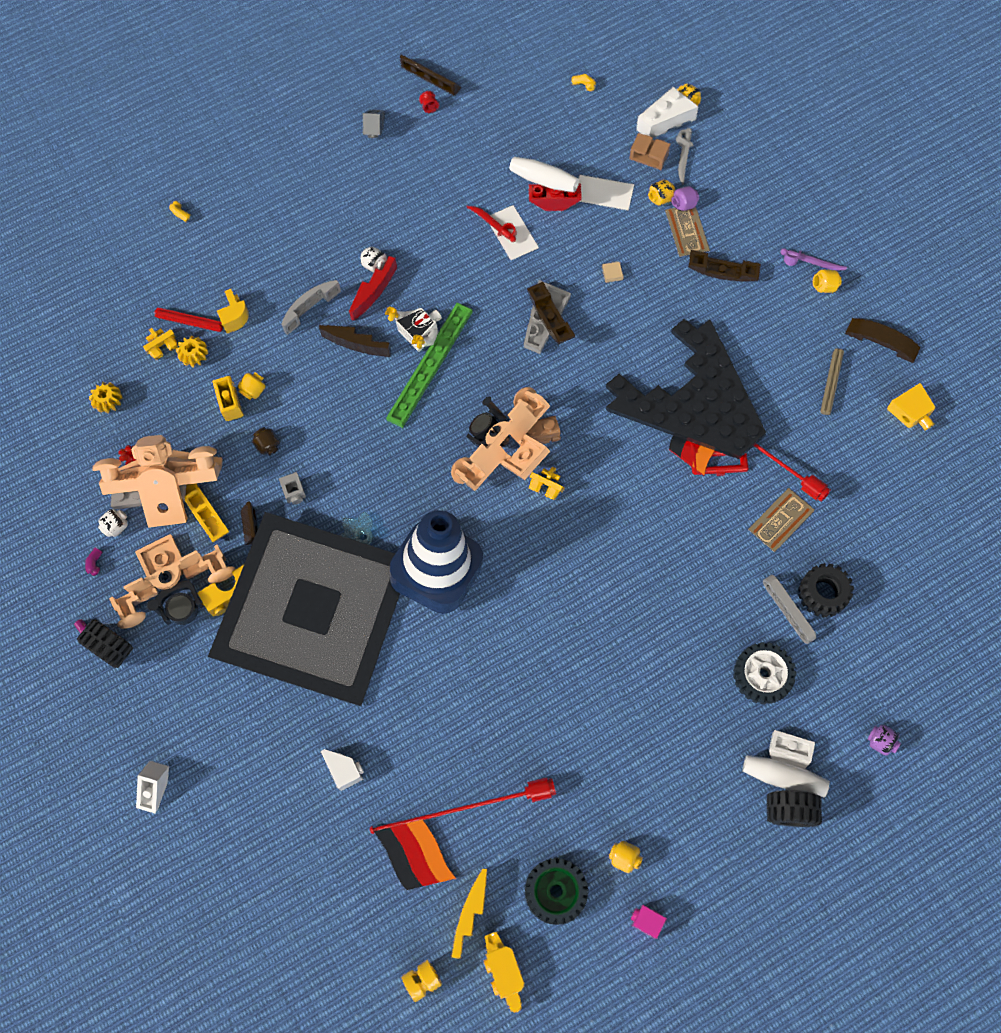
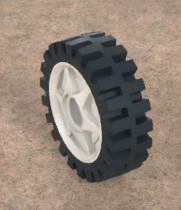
(756, 686)

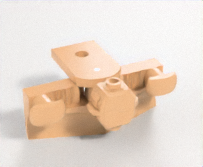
(158, 475)

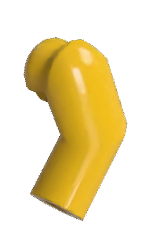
(586, 80)
(176, 209)

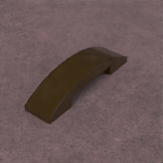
(723, 269)
(549, 314)
(884, 336)

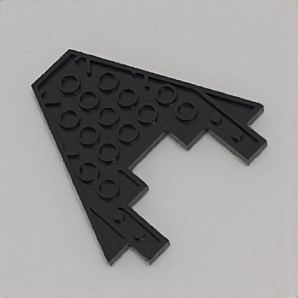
(707, 409)

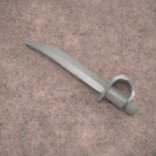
(685, 143)

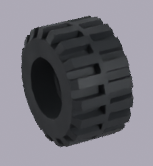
(833, 577)
(105, 643)
(794, 808)

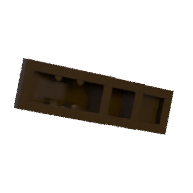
(348, 338)

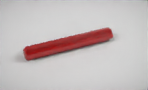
(188, 319)

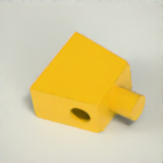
(913, 408)

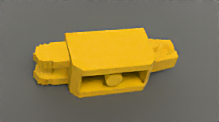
(504, 970)

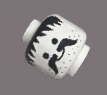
(373, 259)
(113, 522)

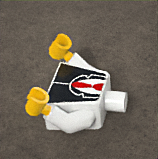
(416, 326)

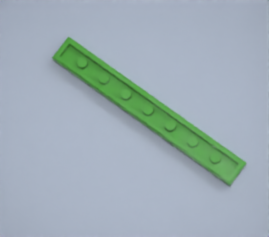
(429, 365)

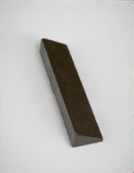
(429, 75)

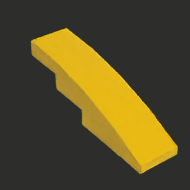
(204, 512)
(473, 905)

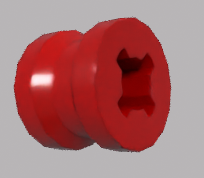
(428, 101)

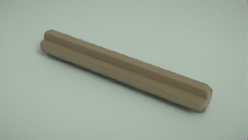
(832, 381)

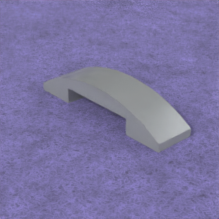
(306, 301)

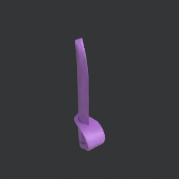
(791, 259)

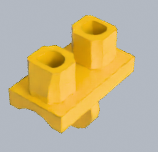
(153, 347)
(553, 489)

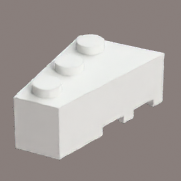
(666, 113)

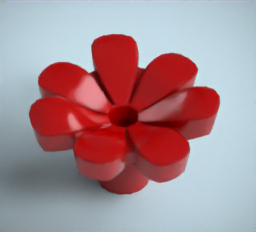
(126, 455)

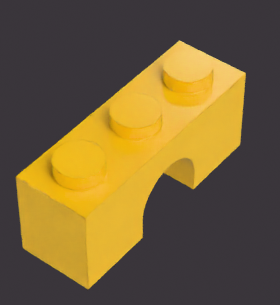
(215, 599)

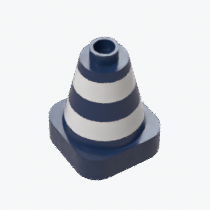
(436, 563)

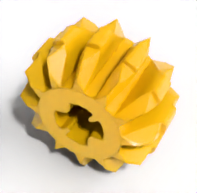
(192, 351)
(105, 397)

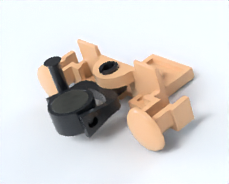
(492, 436)
(162, 562)

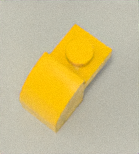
(235, 315)

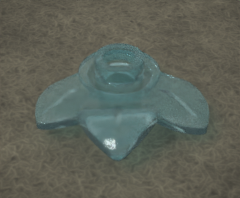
(356, 528)

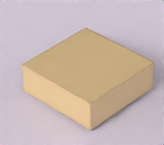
(612, 272)

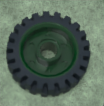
(574, 894)

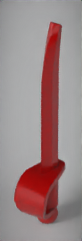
(502, 230)

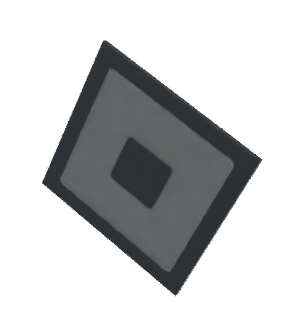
(309, 610)

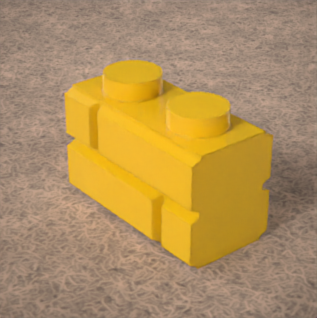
(227, 398)

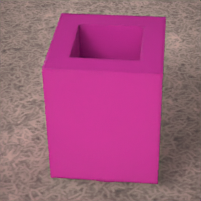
(647, 921)

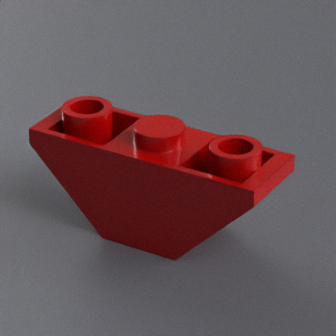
(553, 199)

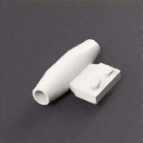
(544, 174)
(787, 765)

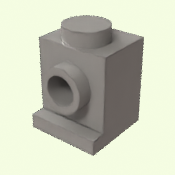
(290, 483)

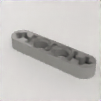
(789, 609)

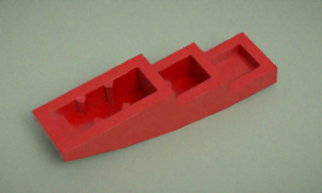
(371, 291)

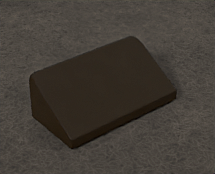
(249, 523)

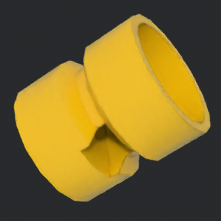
(429, 982)

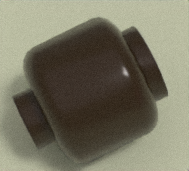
(266, 441)

